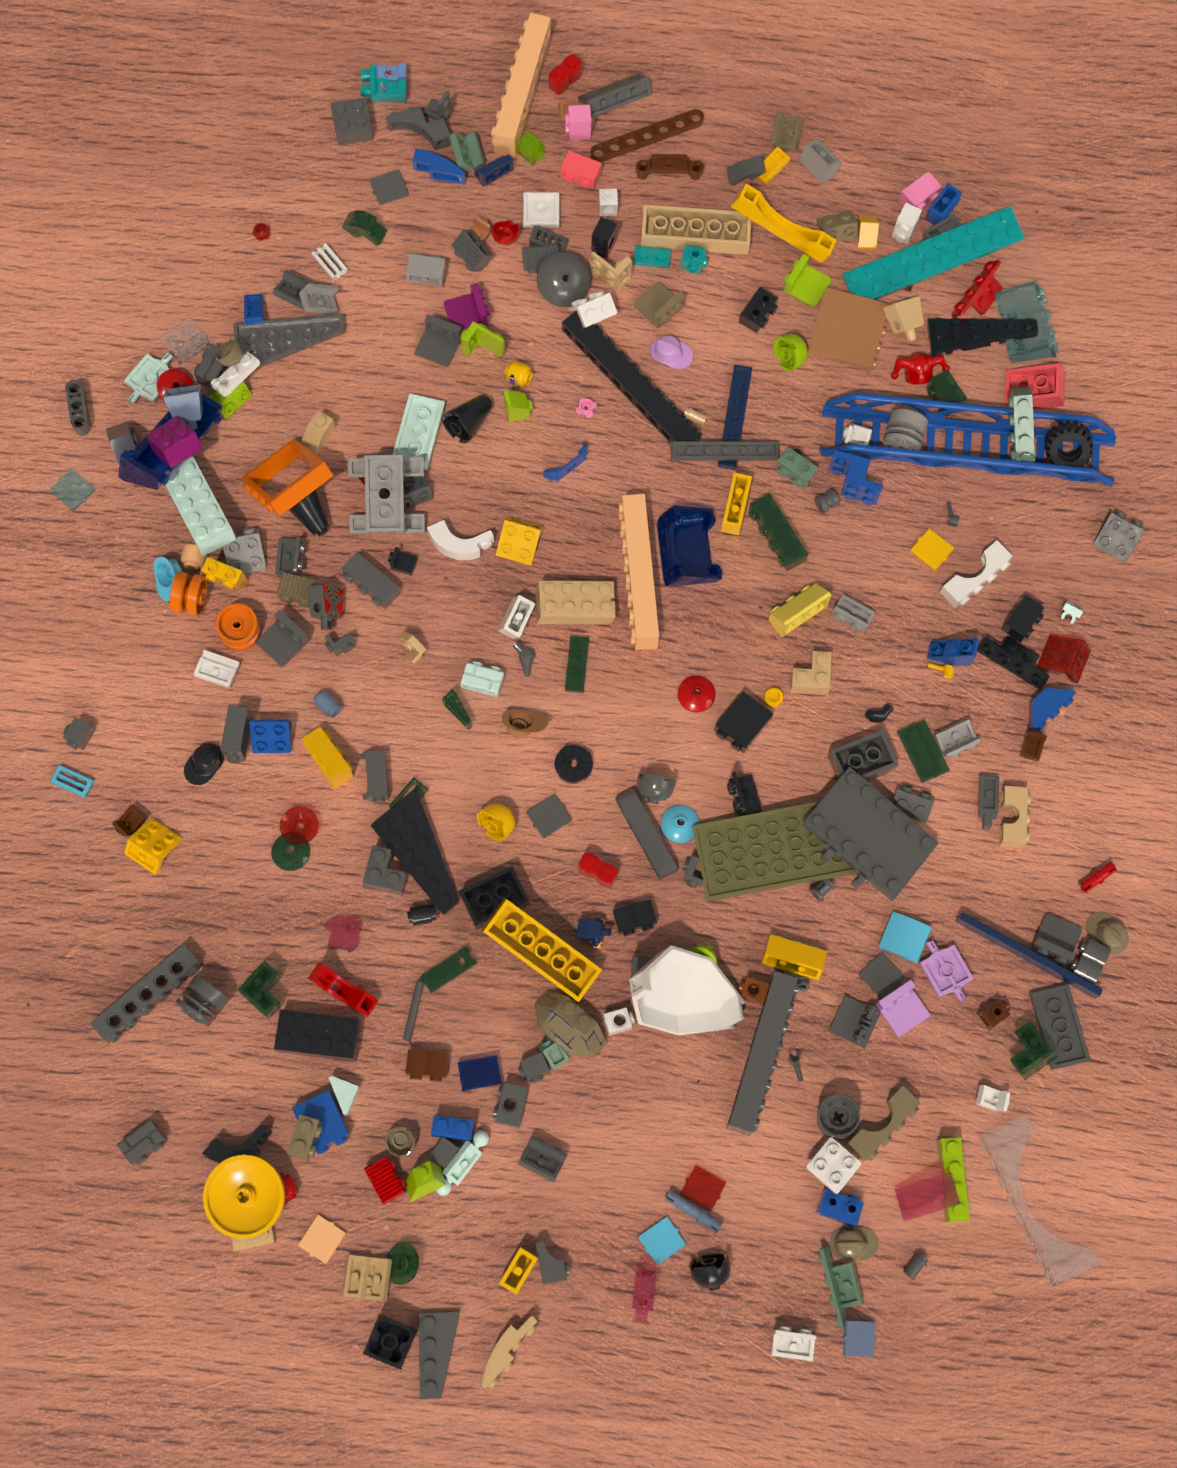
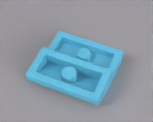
(905, 937)

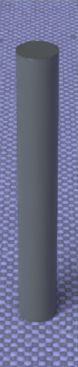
(413, 1011)

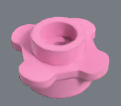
(584, 402)

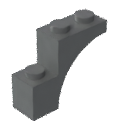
(413, 120)

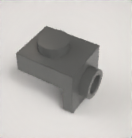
(344, 644)
(689, 868)

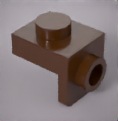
(1033, 745)
(130, 821)

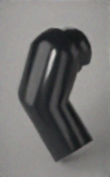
(879, 716)

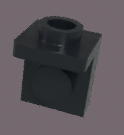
(402, 562)

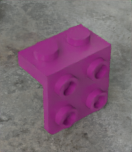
(467, 308)

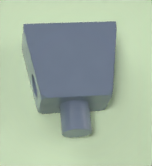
(185, 403)

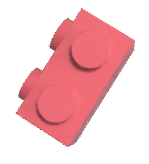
(581, 170)

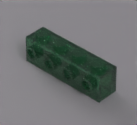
(778, 532)

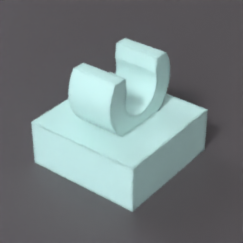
(1073, 610)

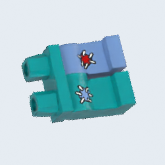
(386, 83)

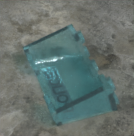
(1028, 303)

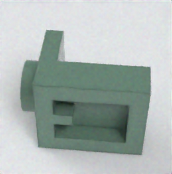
(552, 1053)

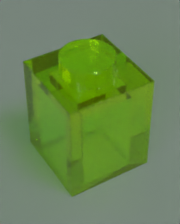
(530, 148)

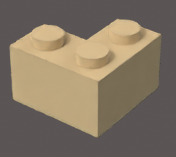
(813, 680)

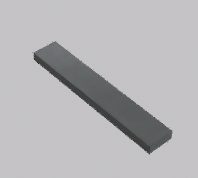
(724, 450)

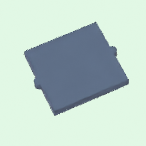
(859, 1338)

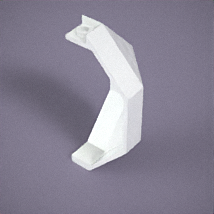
(684, 994)

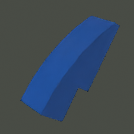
(438, 167)

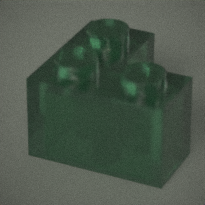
(257, 990)
(1036, 1052)

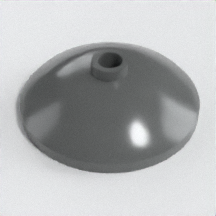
(550, 278)

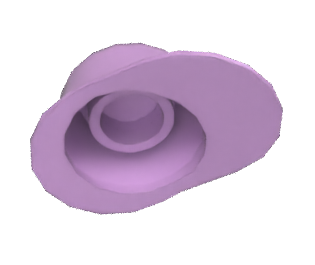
(671, 352)

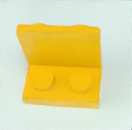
(519, 540)
(151, 845)

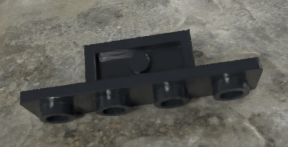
(1015, 659)

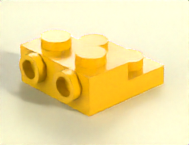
(227, 575)

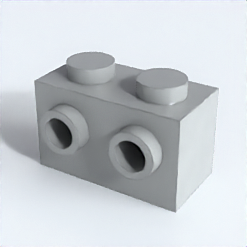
(819, 160)
(425, 269)

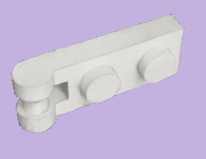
(235, 374)

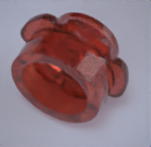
(261, 227)

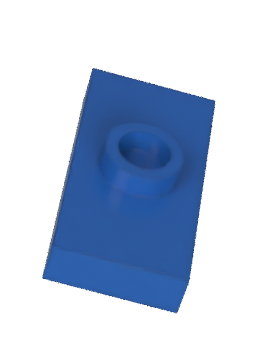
(253, 309)

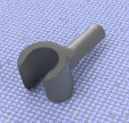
(952, 520)
(795, 1064)

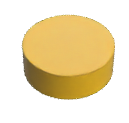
(773, 697)

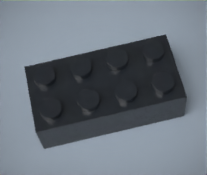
(317, 1035)

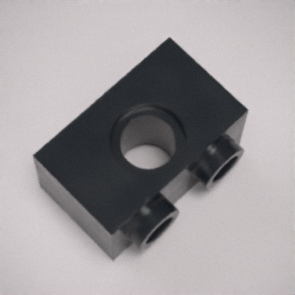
(604, 237)

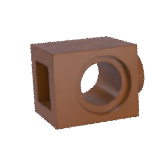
(761, 986)

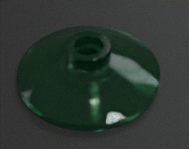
(289, 861)
(404, 1263)

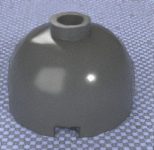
(655, 787)

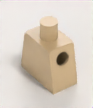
(905, 317)

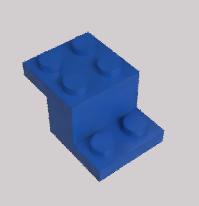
(855, 484)

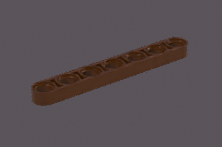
(641, 142)

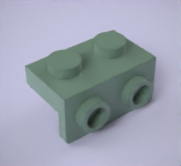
(467, 151)
(795, 468)

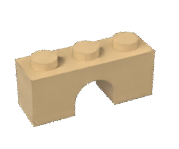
(1016, 800)

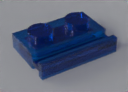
(479, 1073)

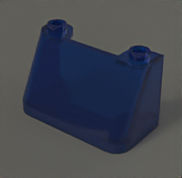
(686, 546)

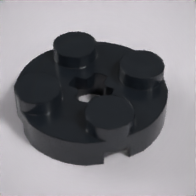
(567, 755)

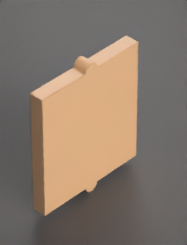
(322, 1239)

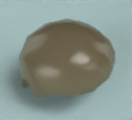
(229, 353)
(400, 1141)

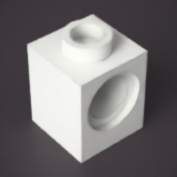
(608, 202)
(611, 1027)

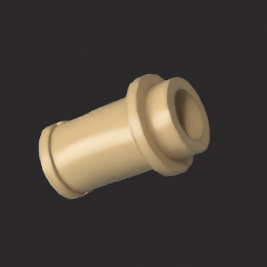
(695, 416)

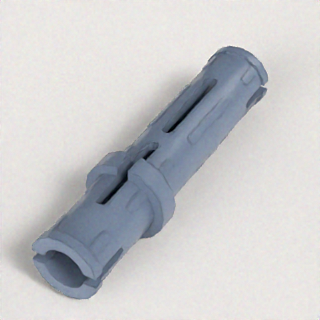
(701, 1216)

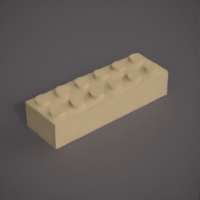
(709, 228)

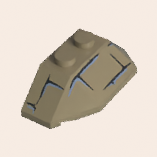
(569, 1025)

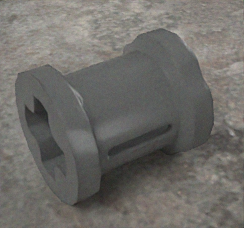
(822, 889)

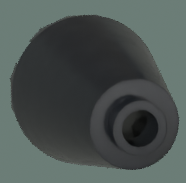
(467, 418)
(311, 514)

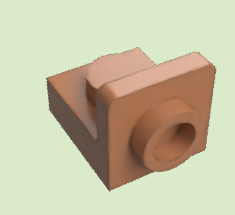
(481, 228)

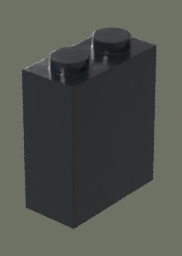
(743, 722)

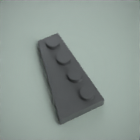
(435, 1348)

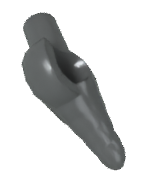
(526, 657)

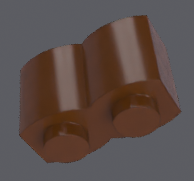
(427, 1064)

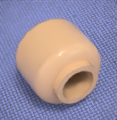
(192, 557)

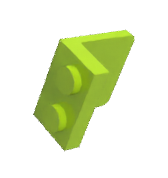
(806, 283)
(481, 335)

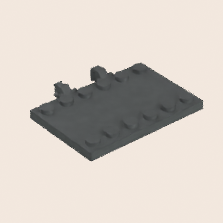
(869, 835)

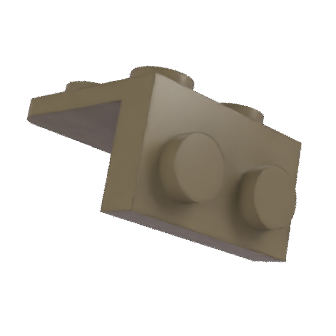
(659, 304)

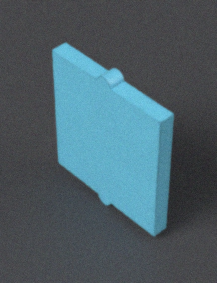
(661, 1240)

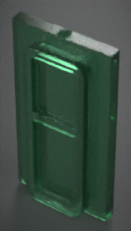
(923, 751)

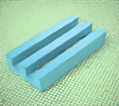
(90, 782)

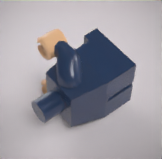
(592, 931)

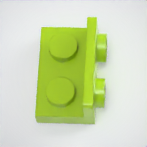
(233, 400)

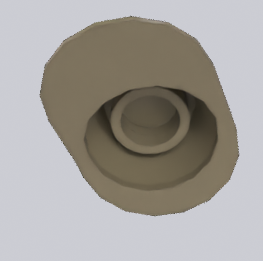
(1107, 931)
(853, 1243)

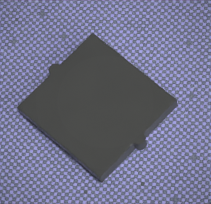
(389, 187)
(549, 816)
(882, 976)

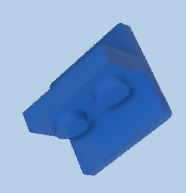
(270, 736)

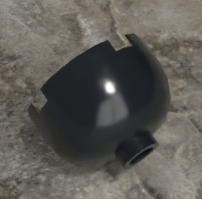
(711, 1271)

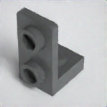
(439, 109)

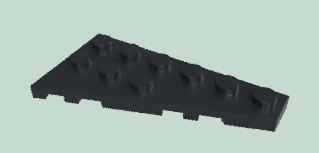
(974, 333)

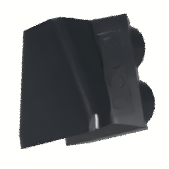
(390, 1341)

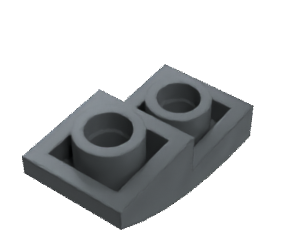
(745, 169)

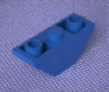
(954, 651)
(1047, 706)

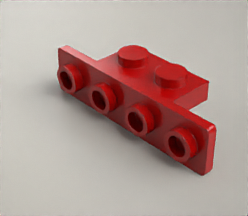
(981, 293)

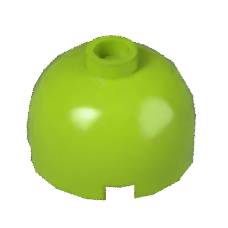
(790, 350)

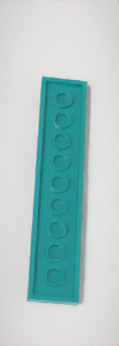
(935, 255)

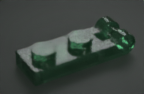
(448, 970)

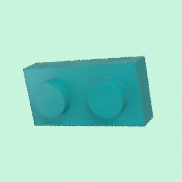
(652, 257)

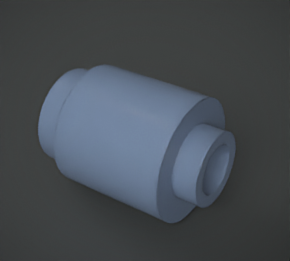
(327, 703)

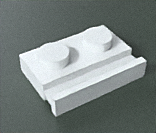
(216, 669)

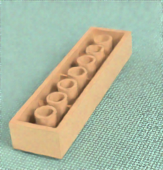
(521, 85)
(638, 572)

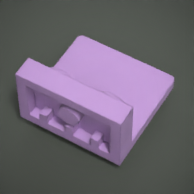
(903, 1009)

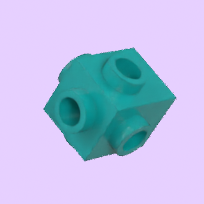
(694, 259)

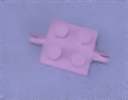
(946, 971)

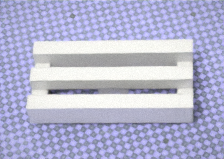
(315, 255)

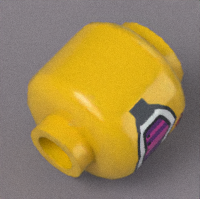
(518, 374)

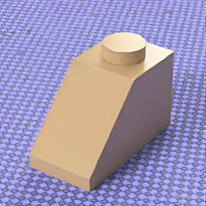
(318, 432)

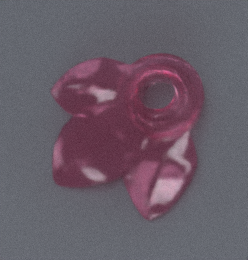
(341, 935)

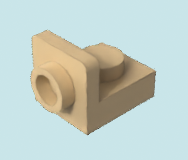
(414, 647)

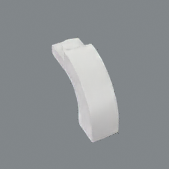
(455, 547)

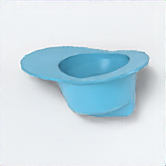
(164, 574)

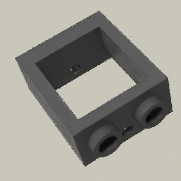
(236, 734)

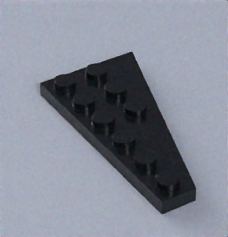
(413, 843)

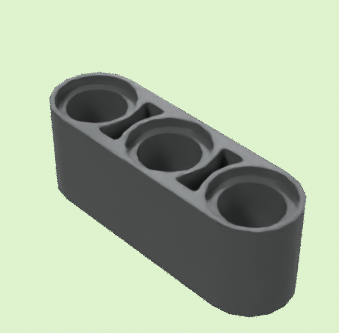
(82, 414)

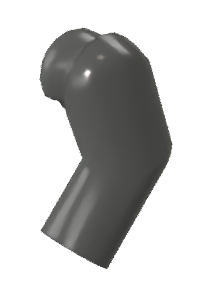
(802, 981)

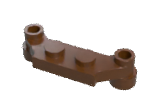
(669, 165)

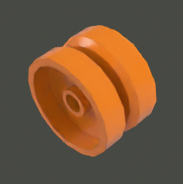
(188, 594)
(238, 627)

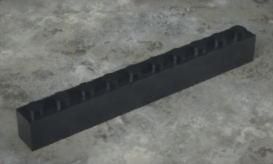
(629, 380)

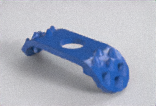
(557, 474)

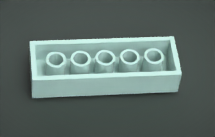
(199, 507)

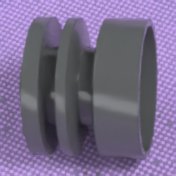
(202, 1001)
(842, 1106)

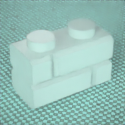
(482, 679)

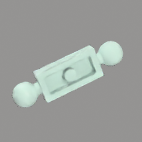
(463, 1161)

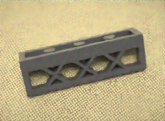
(616, 94)

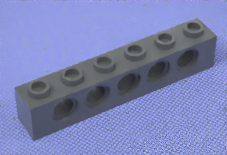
(119, 1008)

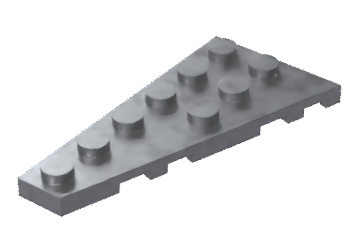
(287, 336)

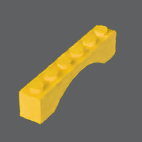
(754, 206)

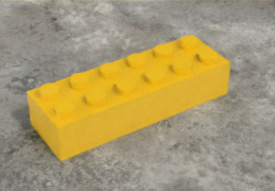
(541, 949)

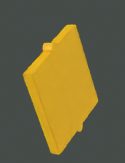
(932, 549)

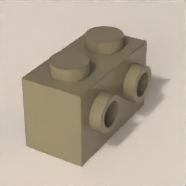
(304, 1138)

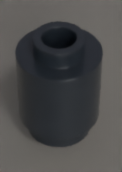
(421, 914)

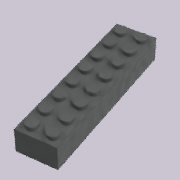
(762, 1052)

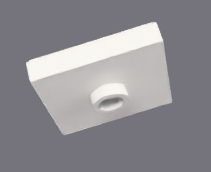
(541, 209)

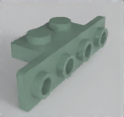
(842, 1284)

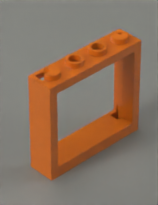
(296, 490)

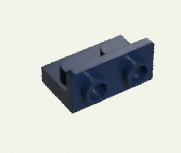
(494, 170)

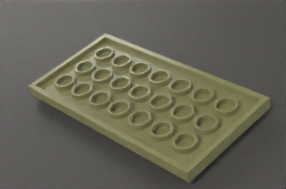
(762, 853)

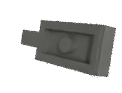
(988, 799)

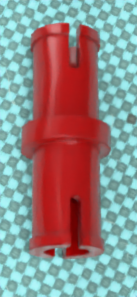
(1097, 877)

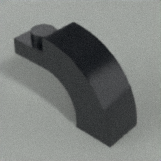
(219, 1152)

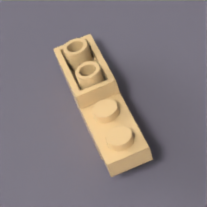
(500, 1358)

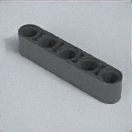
(646, 834)

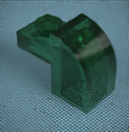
(364, 224)

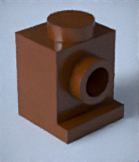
(989, 1018)

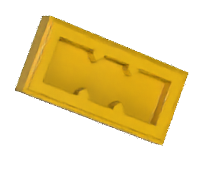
(773, 165)

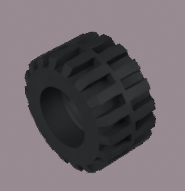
(1065, 432)

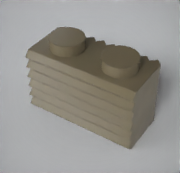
(295, 589)

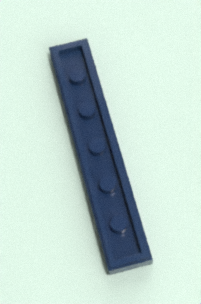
(736, 409)

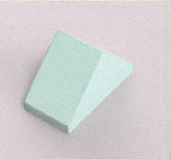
(345, 1093)

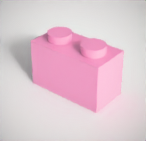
(578, 122)
(921, 191)

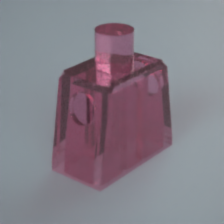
(643, 1286)

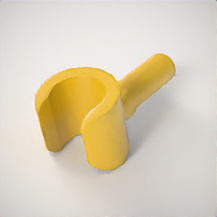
(948, 670)

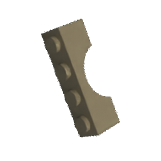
(900, 1105)

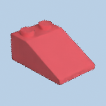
(1045, 382)

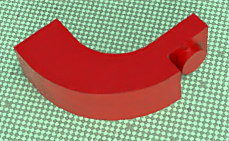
(342, 990)

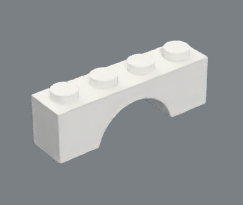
(960, 588)

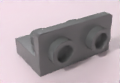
(416, 491)

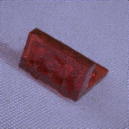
(1065, 656)

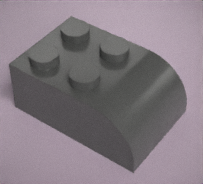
(867, 757)

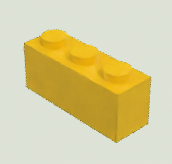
(736, 503)
(794, 957)

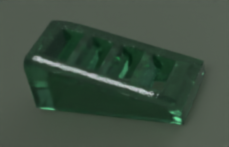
(454, 705)

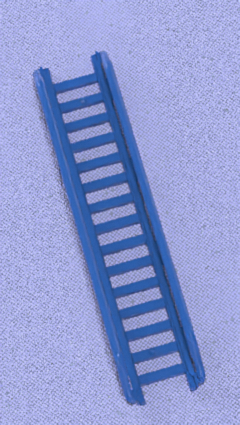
(947, 459)

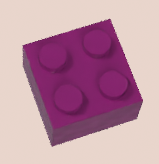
(174, 441)

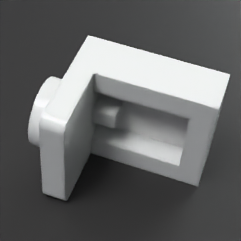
(857, 434)
(992, 1098)

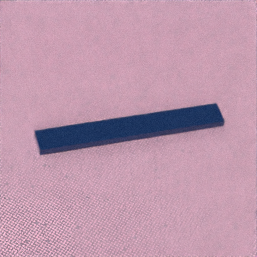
(1029, 955)

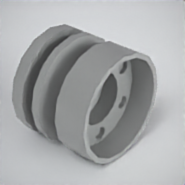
(905, 430)

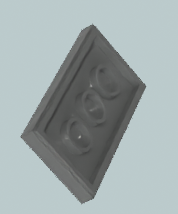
(1060, 1025)

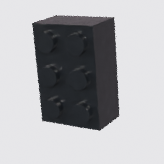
(486, 895)

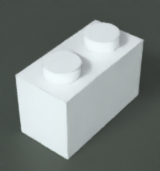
(906, 223)
(516, 617)

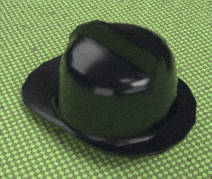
(203, 764)

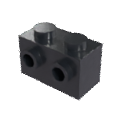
(758, 310)
(1023, 618)

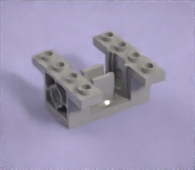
(385, 514)

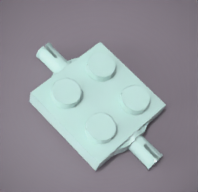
(145, 377)

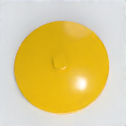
(244, 1196)

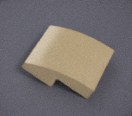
(367, 1278)

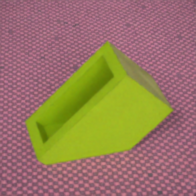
(516, 405)
(424, 1180)

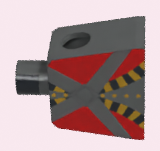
(325, 604)

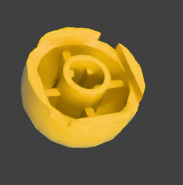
(497, 820)

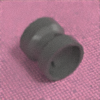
(827, 501)

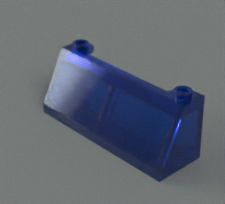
(146, 468)

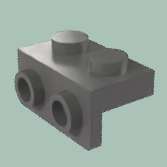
(290, 287)
(289, 556)
(913, 803)
(542, 1159)

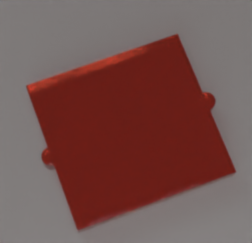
(703, 1188)

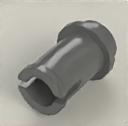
(915, 1266)

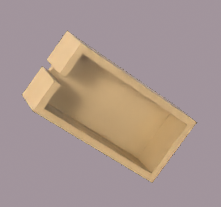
(575, 602)

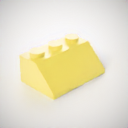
(799, 609)

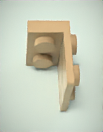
(612, 276)

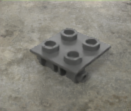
(854, 1021)

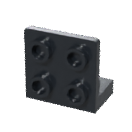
(744, 795)

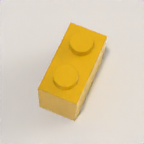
(518, 1271)

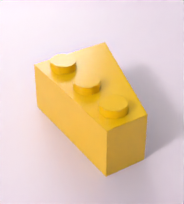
(328, 757)

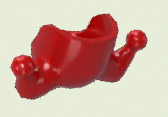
(918, 367)

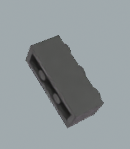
(370, 581)

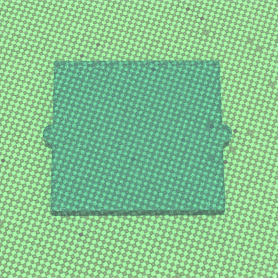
(72, 490)

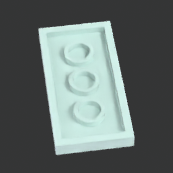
(419, 428)

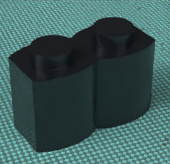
(634, 917)

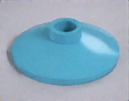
(675, 832)

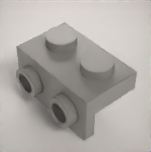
(319, 298)
(853, 614)
(956, 738)

